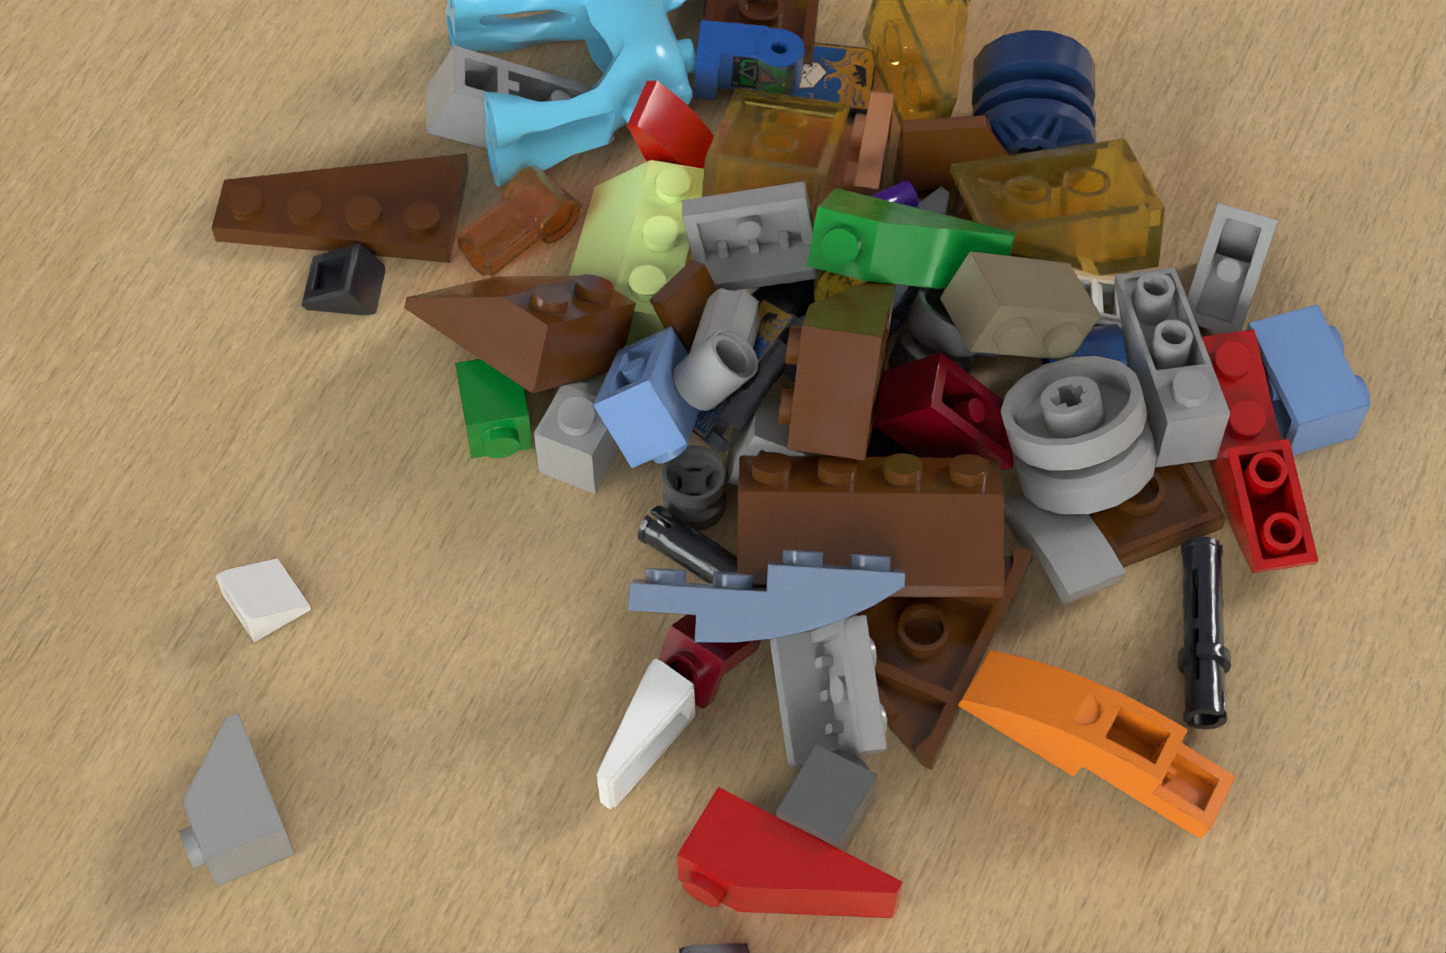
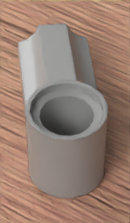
(721, 351)

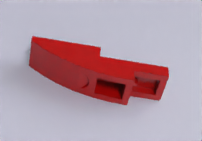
(1254, 465)

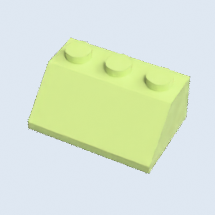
(639, 235)

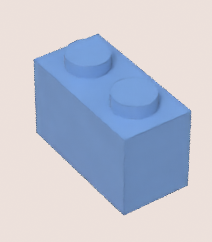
(1310, 380)
(643, 403)

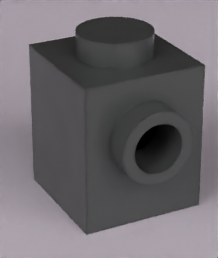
(830, 796)

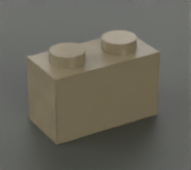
(1019, 306)

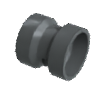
(695, 487)

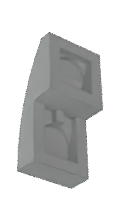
(1068, 548)

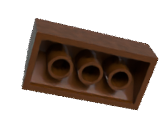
(928, 514)

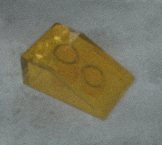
(918, 53)
(776, 142)
(1070, 205)

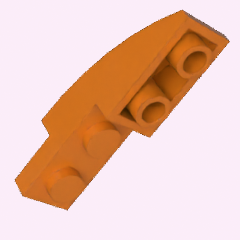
(1099, 729)

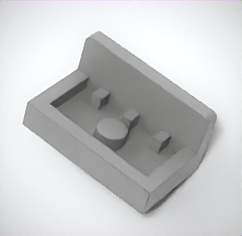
(752, 236)
(829, 690)

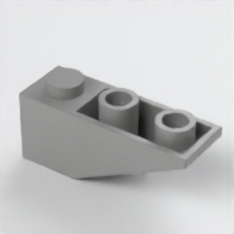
(1172, 367)

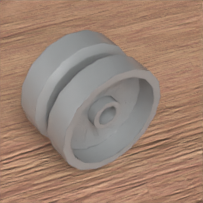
(1079, 435)

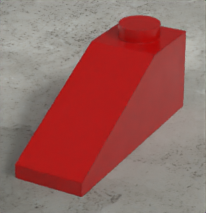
(770, 866)

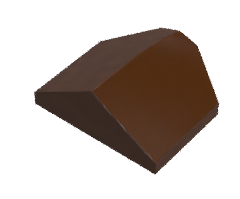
(934, 144)

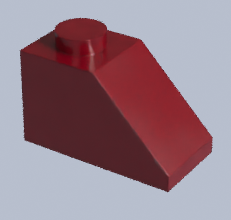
(941, 411)

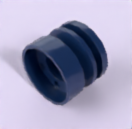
(1035, 91)

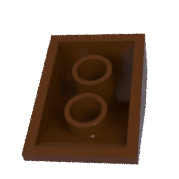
(533, 326)
(838, 371)

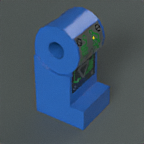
(746, 58)

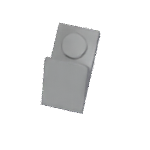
(1229, 268)

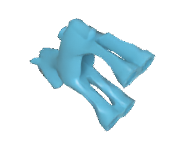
(624, 39)

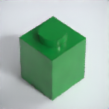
(492, 411)

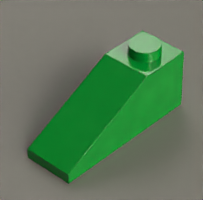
(896, 241)

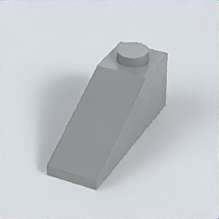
(458, 89)

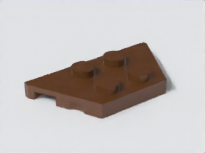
(931, 654)

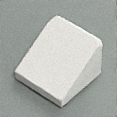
(262, 597)

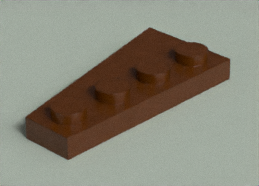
(387, 207)

